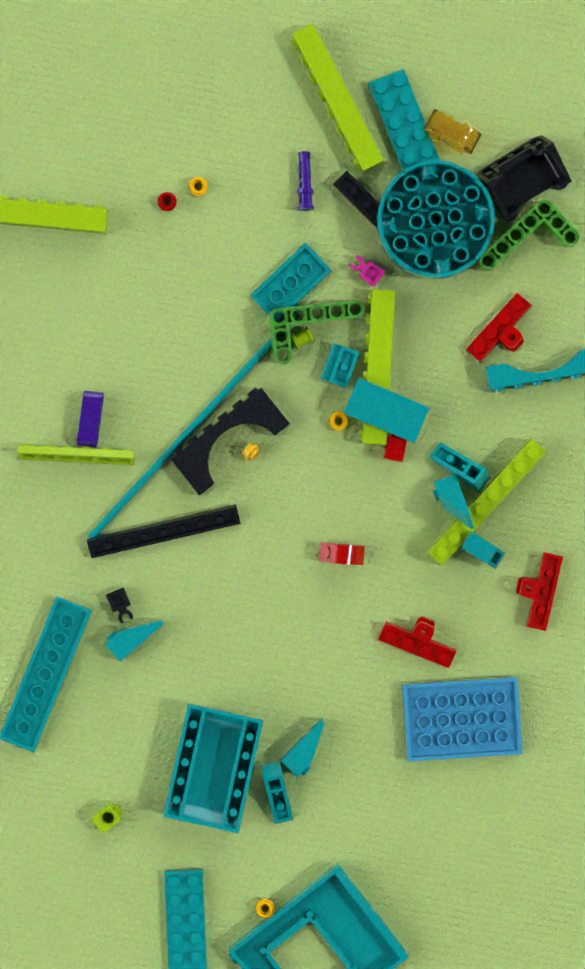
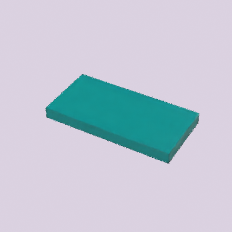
(291, 281)
(386, 410)

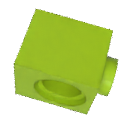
(101, 822)

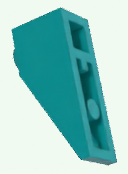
(457, 464)
(452, 499)
(128, 639)
(302, 753)
(277, 792)

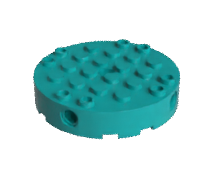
(443, 191)

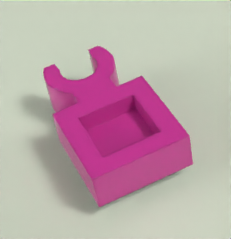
(369, 273)

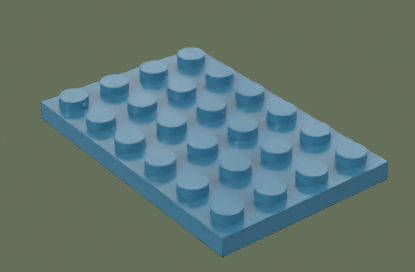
(462, 719)

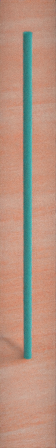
(185, 434)

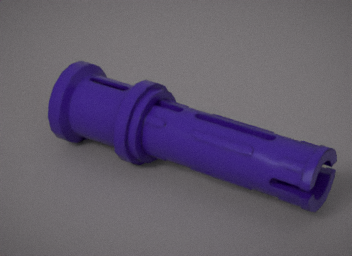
(305, 191)

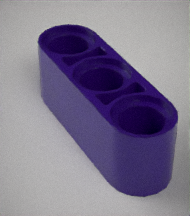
(90, 419)

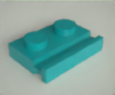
(340, 365)

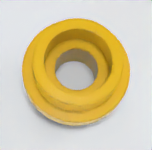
(196, 180)
(344, 421)
(250, 452)
(263, 914)

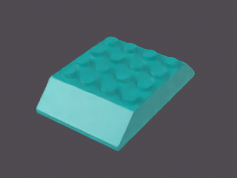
(213, 768)

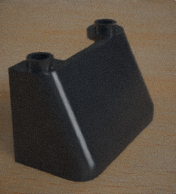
(524, 175)

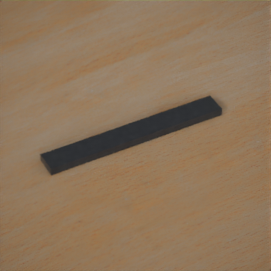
(163, 531)

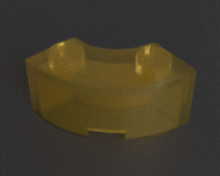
(443, 127)

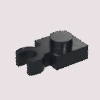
(119, 601)

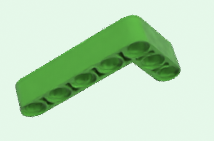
(524, 231)
(307, 317)

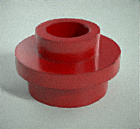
(167, 195)

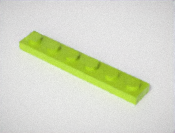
(78, 455)

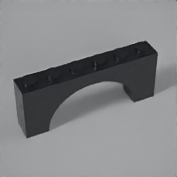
(194, 458)

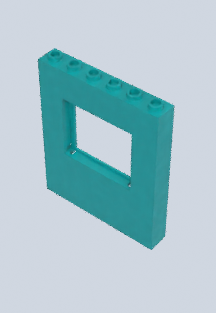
(338, 914)

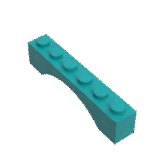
(504, 375)

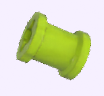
(302, 338)

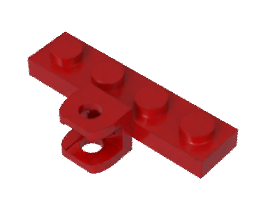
(501, 330)
(541, 590)
(418, 641)

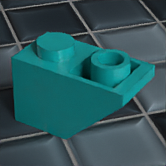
(483, 550)

